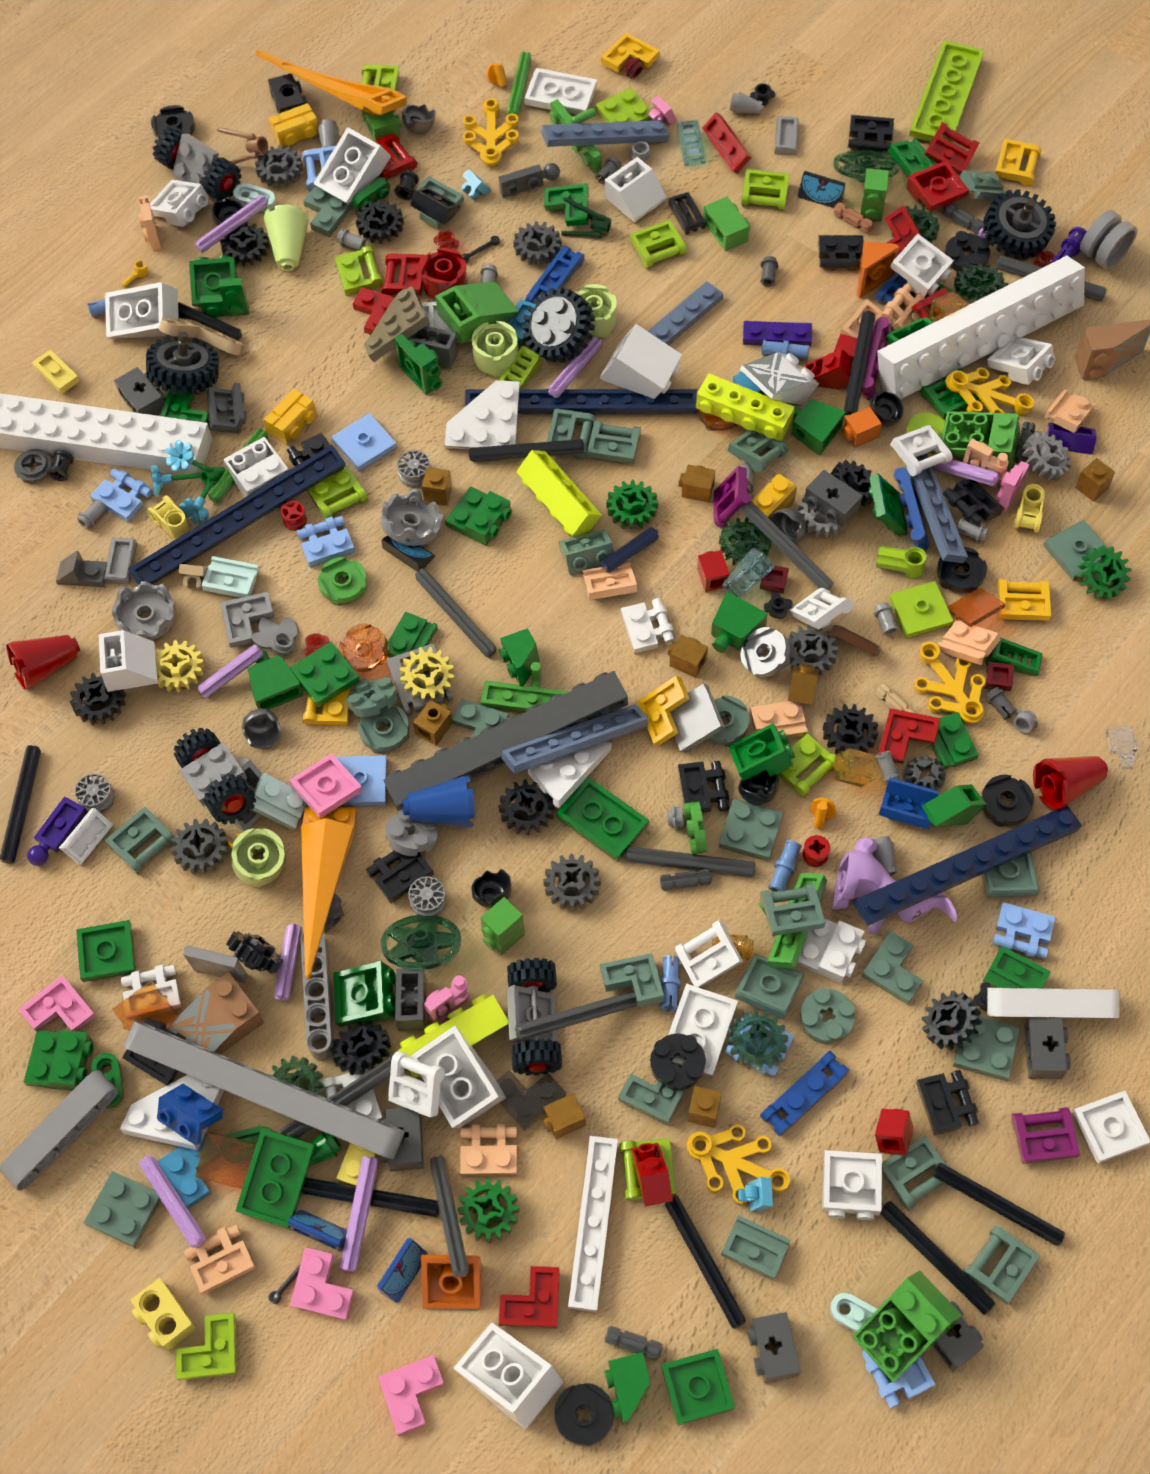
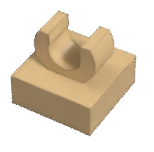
(192, 571)

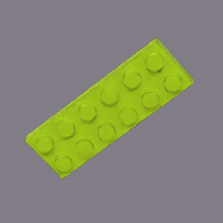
(946, 90)

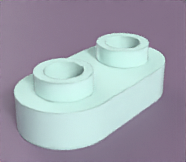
(252, 192)
(859, 1311)

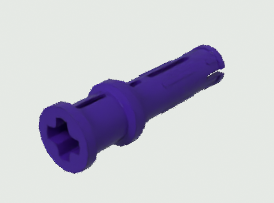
(1071, 245)

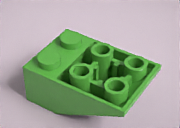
(471, 305)
(996, 430)
(906, 1325)

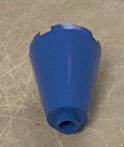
(442, 804)

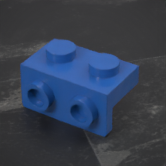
(905, 801)
(187, 1112)

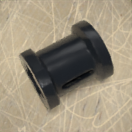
(405, 188)
(60, 465)

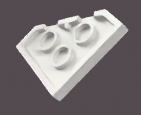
(487, 419)
(142, 1115)

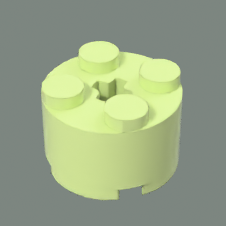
(603, 306)
(494, 347)
(258, 842)

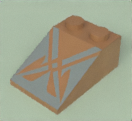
(1110, 346)
(218, 1016)

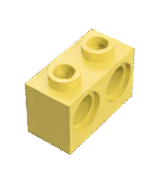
(168, 1311)

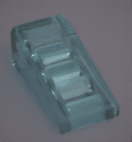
(691, 130)
(753, 567)

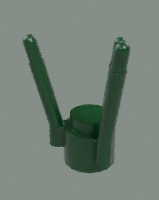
(599, 223)

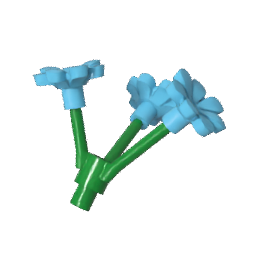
(182, 458)

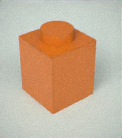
(861, 427)

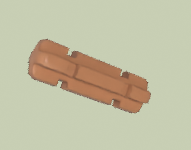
(853, 217)

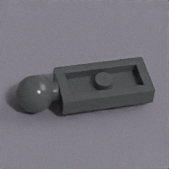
(527, 179)

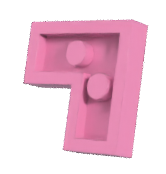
(1011, 484)
(57, 1000)
(314, 1292)
(402, 1389)

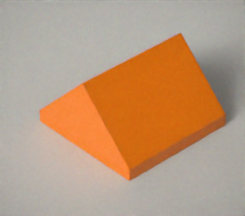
(875, 266)
(444, 1290)

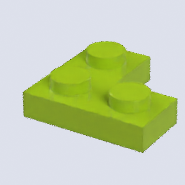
(218, 1354)

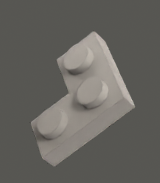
(239, 614)

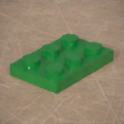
(602, 819)
(275, 1177)

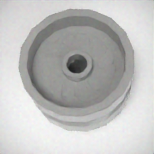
(1108, 239)

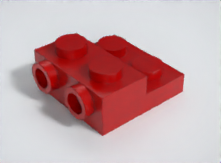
(937, 186)

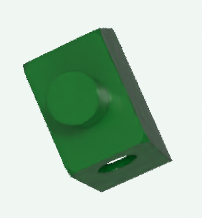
(817, 424)
(735, 622)
(273, 682)

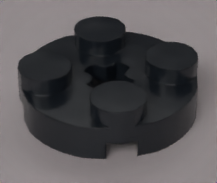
(170, 114)
(967, 242)
(962, 582)
(1012, 788)
(667, 1073)
(601, 1411)

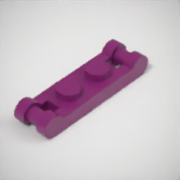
(878, 342)

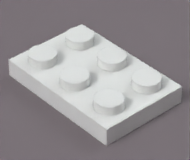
(571, 90)
(705, 1018)

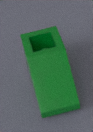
(519, 652)
(954, 806)
(630, 1382)

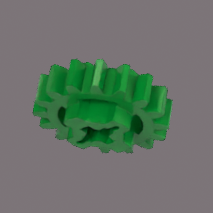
(632, 505)
(1106, 570)
(499, 1215)

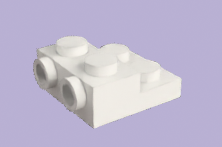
(179, 202)
(922, 266)
(1023, 359)
(831, 950)
(852, 1184)

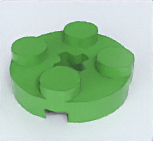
(345, 592)
(695, 827)

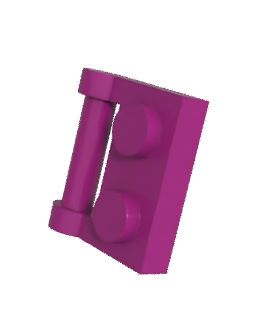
(730, 496)
(1046, 1144)

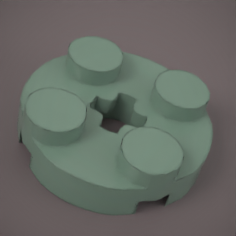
(370, 696)
(738, 720)
(392, 738)
(832, 1030)

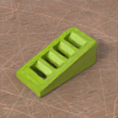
(526, 359)

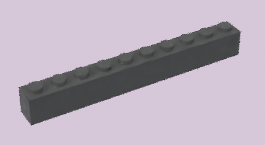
(484, 752)

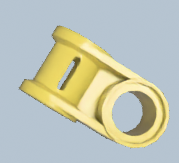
(1030, 512)
(169, 518)

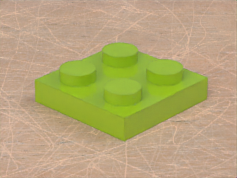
(623, 108)

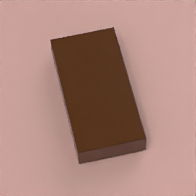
(856, 640)

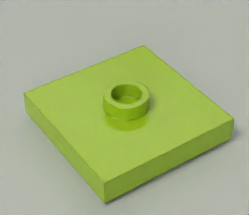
(920, 609)

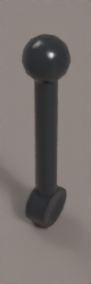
(494, 241)
(275, 1296)

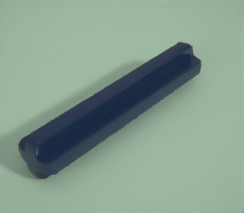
(630, 549)

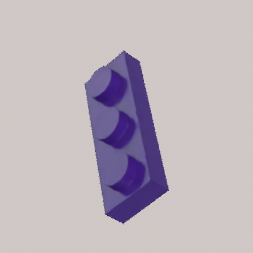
(796, 333)

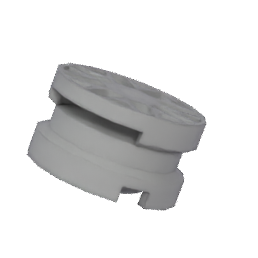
(418, 461)
(94, 792)
(427, 896)

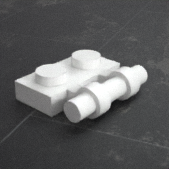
(640, 629)
(160, 973)

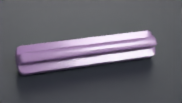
(969, 471)
(230, 671)
(289, 957)

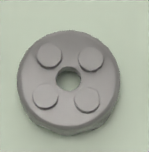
(411, 509)
(145, 597)

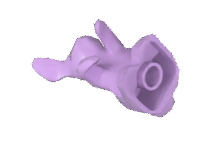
(863, 874)

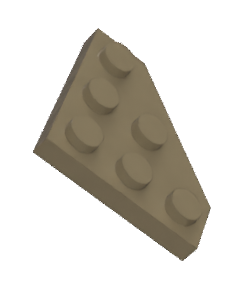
(402, 316)

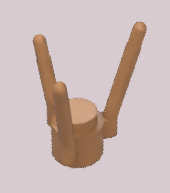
(254, 144)

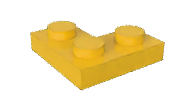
(627, 48)
(658, 706)

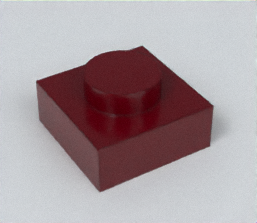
(775, 580)
(999, 676)

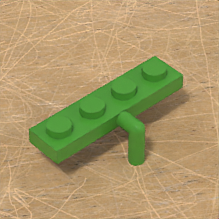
(589, 154)
(517, 697)
(788, 947)

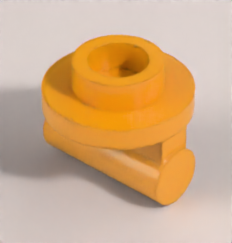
(496, 74)
(823, 810)

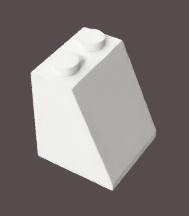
(642, 363)

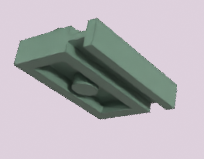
(984, 184)
(755, 1247)

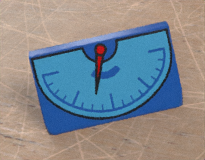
(318, 1229)
(401, 1271)

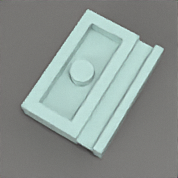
(230, 577)
(278, 802)

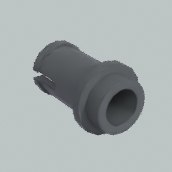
(611, 166)
(769, 267)
(1000, 702)

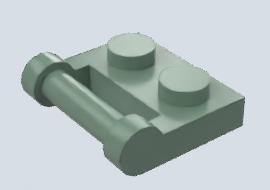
(564, 425)
(752, 443)
(613, 447)
(135, 834)
(794, 916)
(904, 1168)
(1009, 1271)

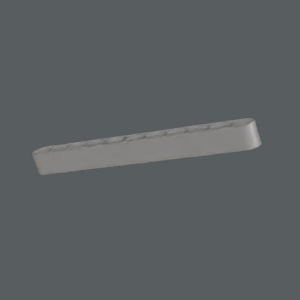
(264, 1089)

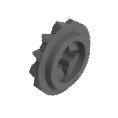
(26, 461)
(913, 773)

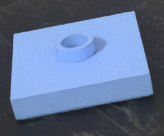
(364, 442)
(369, 773)

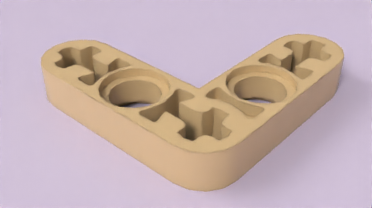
(197, 330)

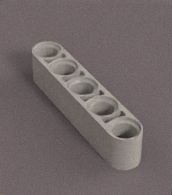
(318, 1005)
(58, 1130)

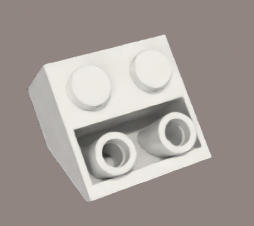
(634, 190)
(255, 466)
(127, 660)

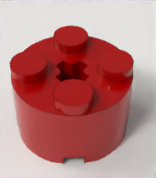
(443, 271)

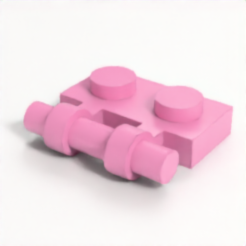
(444, 1002)

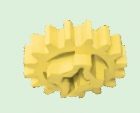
(179, 663)
(436, 672)

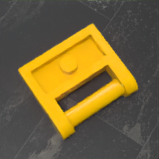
(1010, 161)
(1024, 605)
(334, 711)

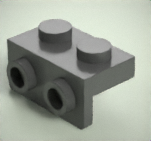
(226, 409)

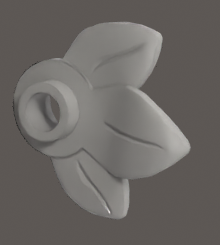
(273, 635)

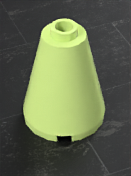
(286, 233)

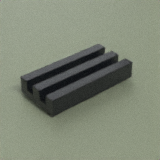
(680, 218)

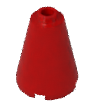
(40, 657)
(1067, 778)

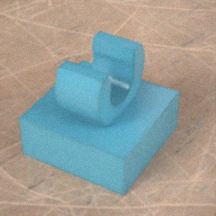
(475, 183)
(758, 1194)

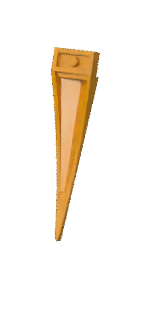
(365, 97)
(323, 857)

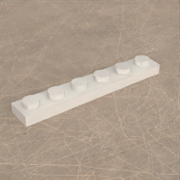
(593, 1224)

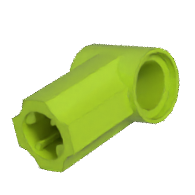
(901, 560)

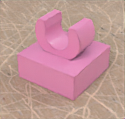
(662, 111)

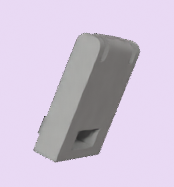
(394, 666)

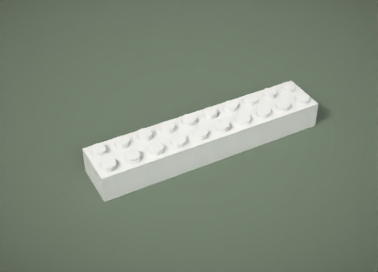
(981, 327)
(98, 433)

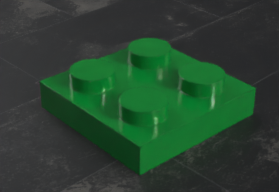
(887, 505)
(325, 674)
(105, 951)
(697, 1387)

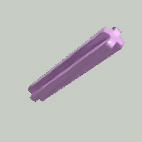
(231, 223)
(574, 367)
(172, 1201)
(359, 1214)

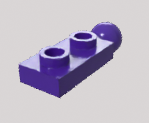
(56, 830)

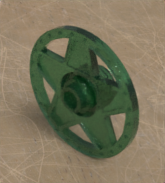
(857, 166)
(421, 942)

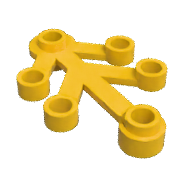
(491, 154)
(962, 384)
(951, 687)
(733, 1160)

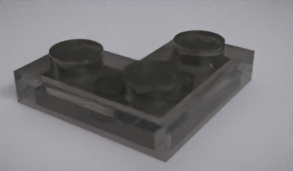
(528, 1105)

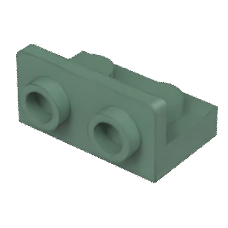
(586, 551)

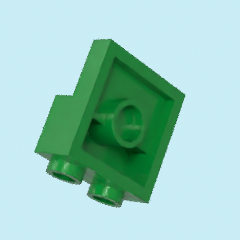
(206, 275)
(418, 364)
(479, 515)
(762, 751)
(364, 994)
(59, 1059)

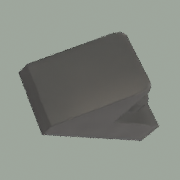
(81, 572)

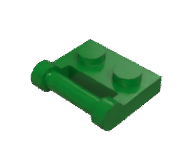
(946, 400)

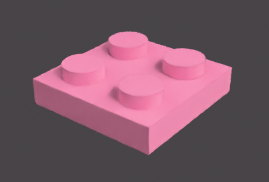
(325, 785)

